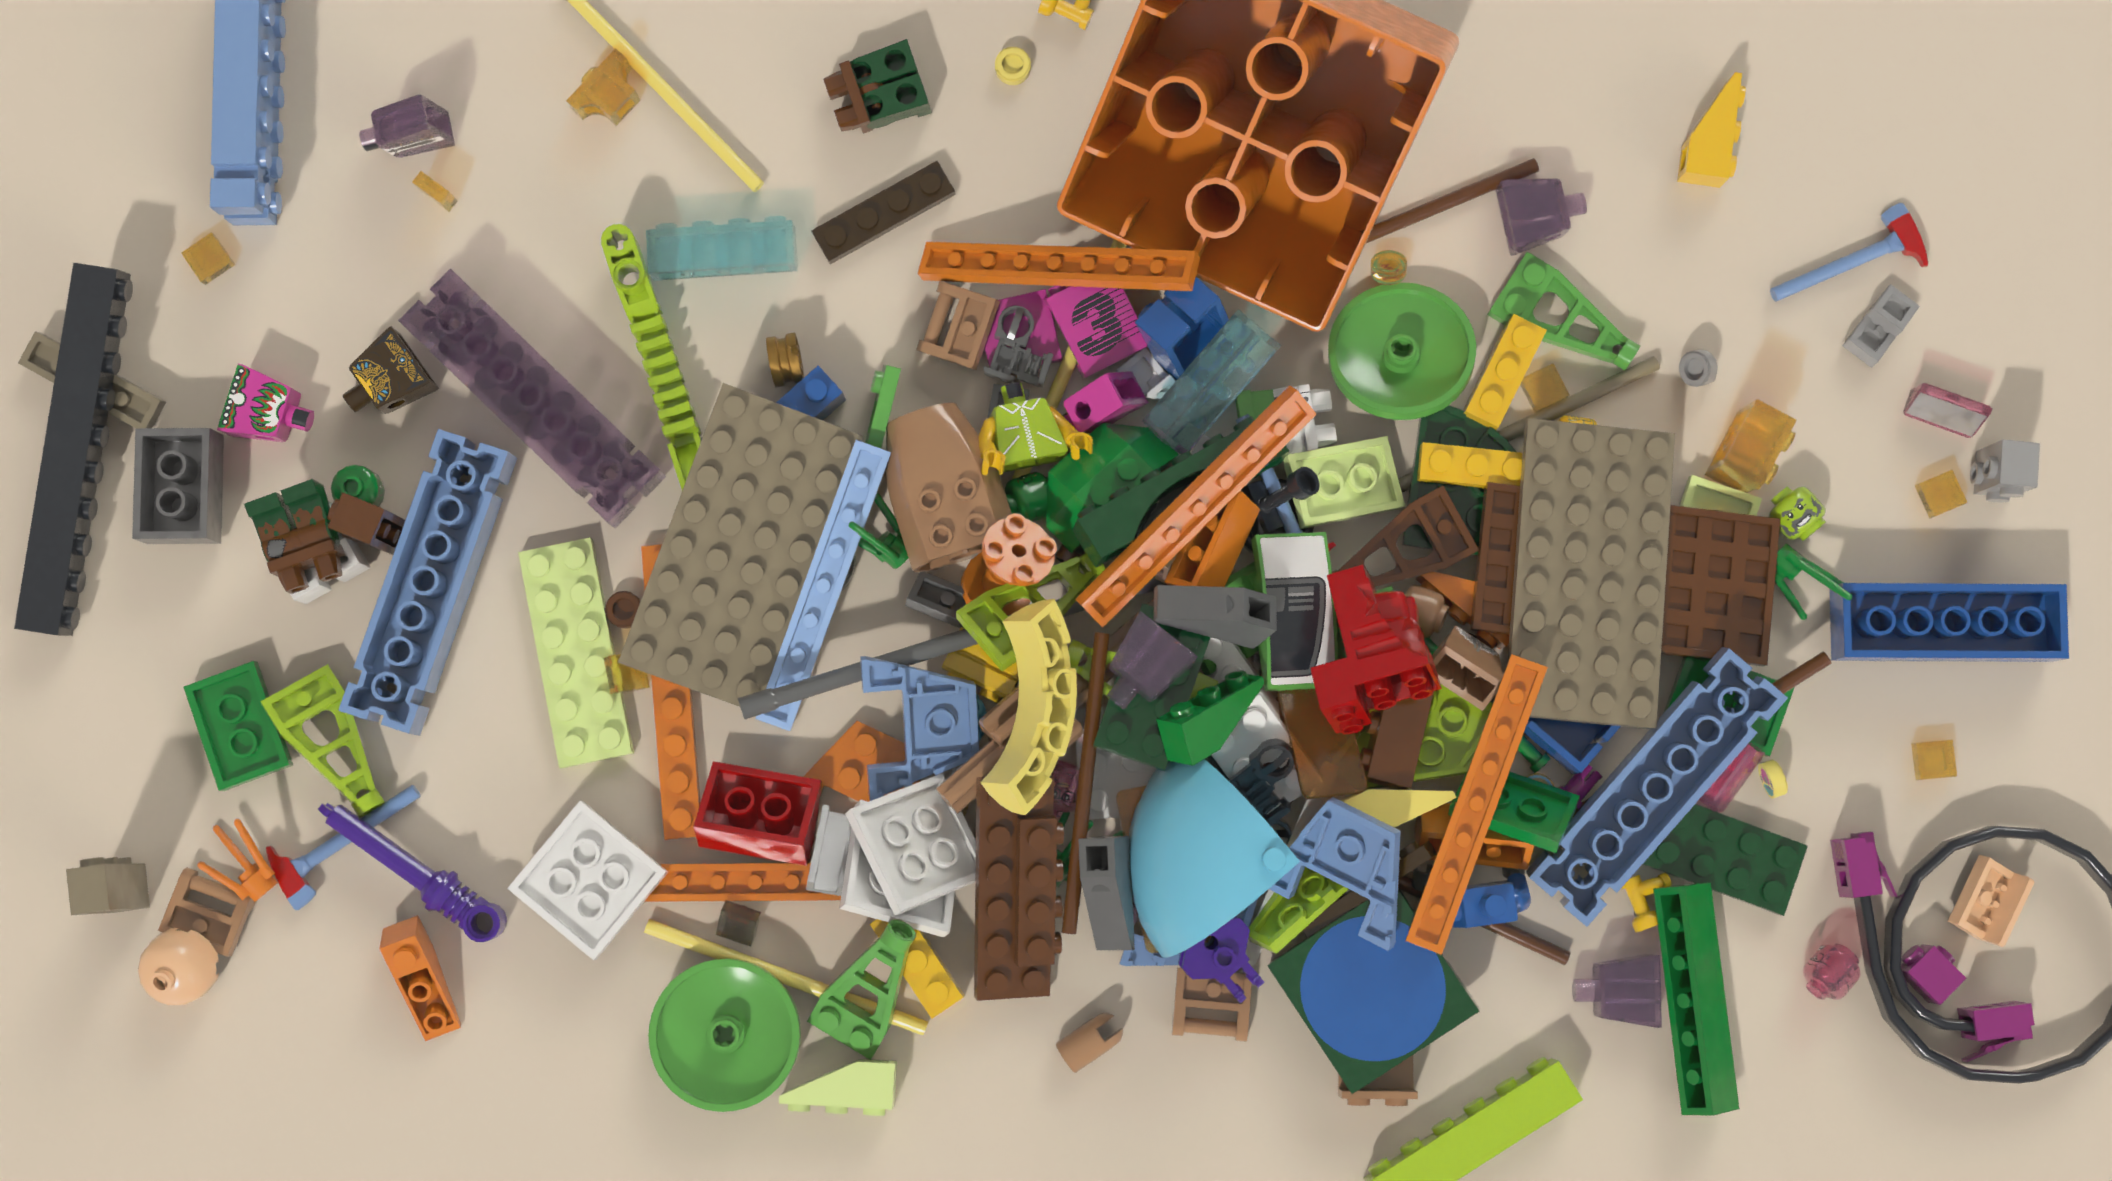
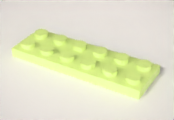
(571, 648)

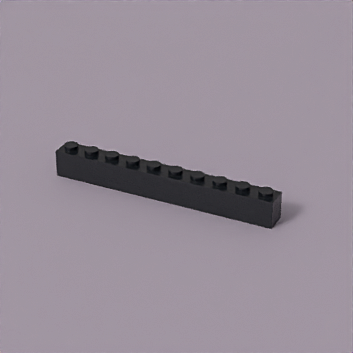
(73, 450)

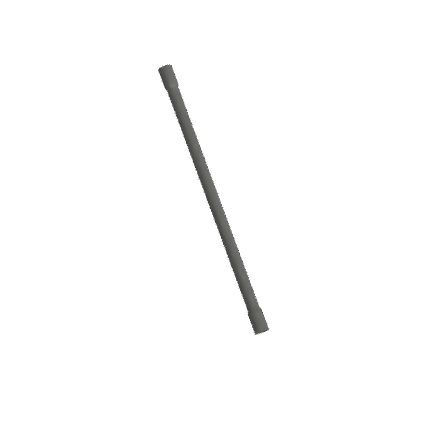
(771, 699)

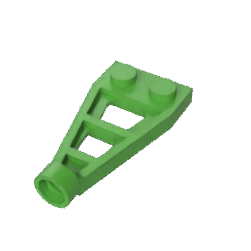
(1526, 288)
(884, 386)
(850, 1022)

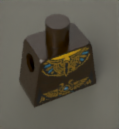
(388, 375)

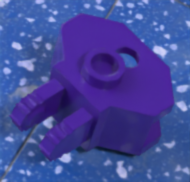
(1222, 958)

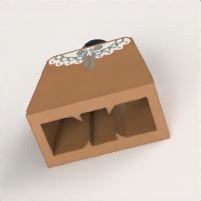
(1465, 663)

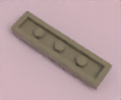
(131, 403)

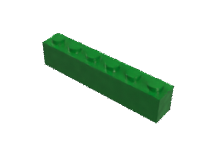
(1696, 999)

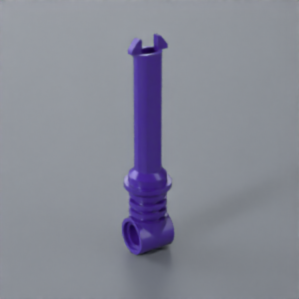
(438, 889)

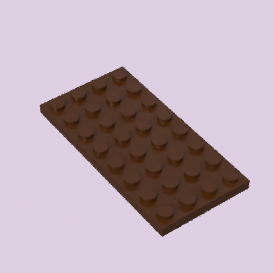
(1714, 587)

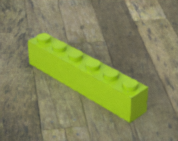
(1484, 1128)

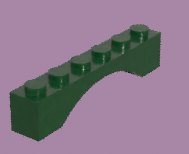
(1112, 527)

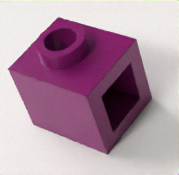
(1931, 972)

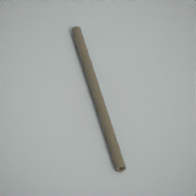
(1572, 402)

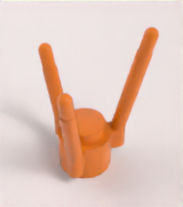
(256, 879)

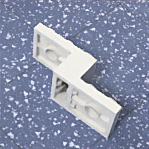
(1256, 725)

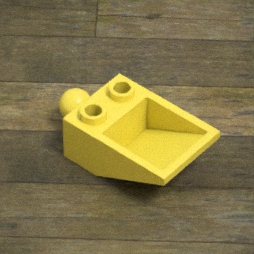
(1397, 806)

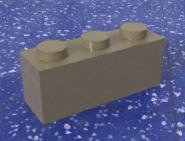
(107, 886)

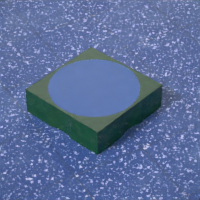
(1370, 1002)

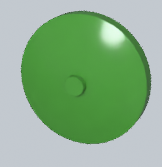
(1401, 351)
(724, 1035)

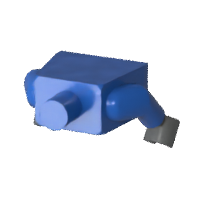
(1487, 902)

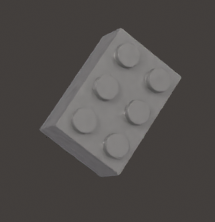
(178, 486)

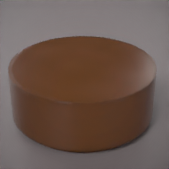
(622, 609)

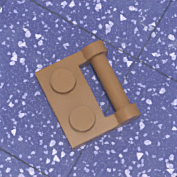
(968, 327)
(215, 926)
(1210, 995)

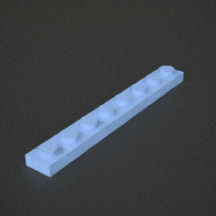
(826, 575)

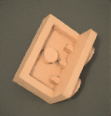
(1991, 901)

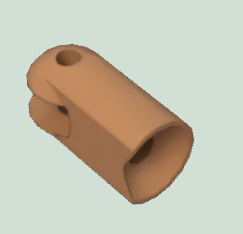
(1086, 1043)

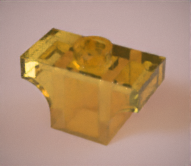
(605, 90)

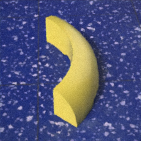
(1043, 710)

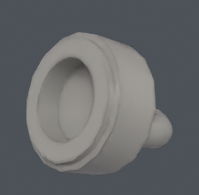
(1698, 368)

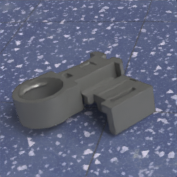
(1015, 359)

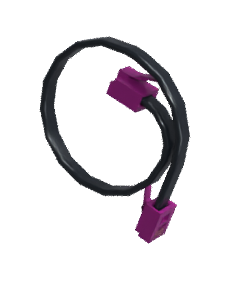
(1860, 876)

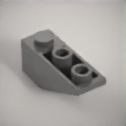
(1217, 612)
(1108, 890)

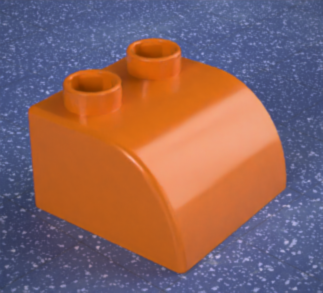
(1258, 139)

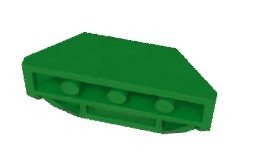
(1118, 460)

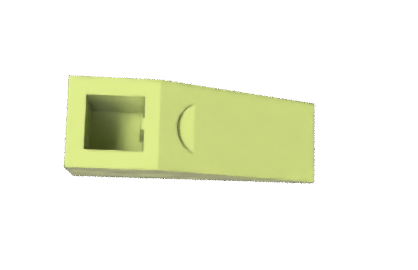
(855, 1085)

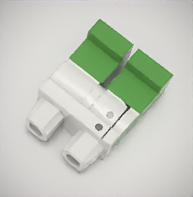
(1309, 437)

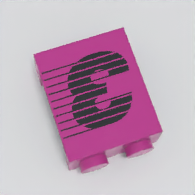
(1095, 325)

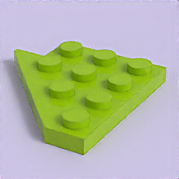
(1448, 738)

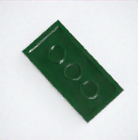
(1135, 730)
(1733, 857)

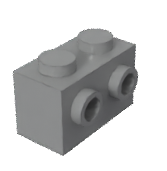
(2005, 470)

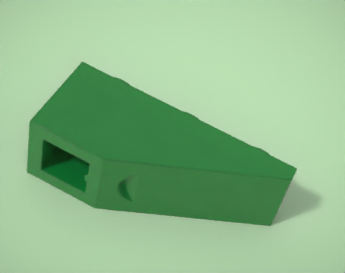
(1206, 721)

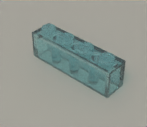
(721, 249)
(1211, 383)

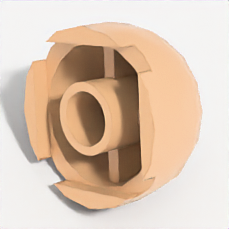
(178, 967)

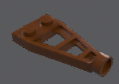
(1442, 527)

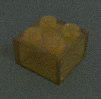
(1751, 447)

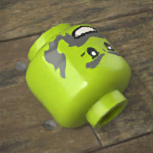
(1798, 512)

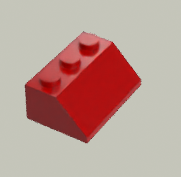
(758, 813)

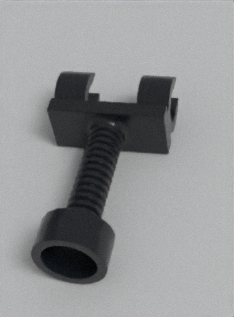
(1300, 484)

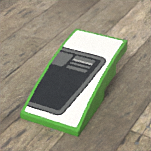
(1296, 573)

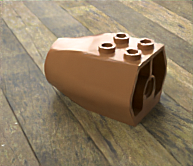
(940, 488)

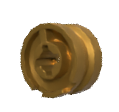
(784, 359)

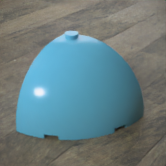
(1198, 855)

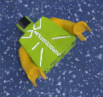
(1027, 434)

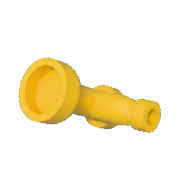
(1076, 12)
(1636, 891)

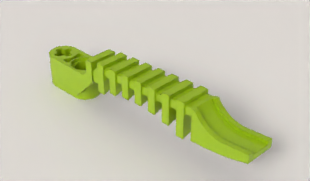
(655, 347)

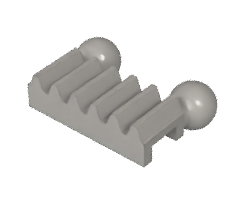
(829, 853)

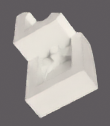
(1148, 374)

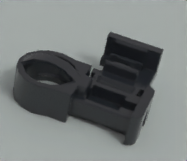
(1252, 780)

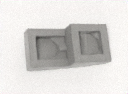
(1881, 326)

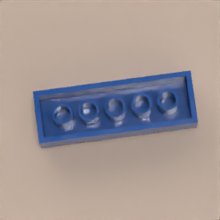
(1950, 622)

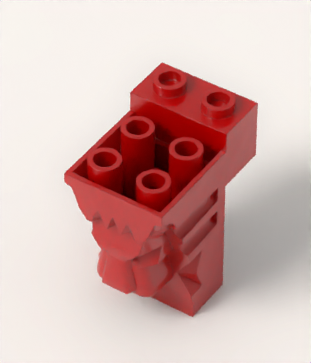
(1383, 653)

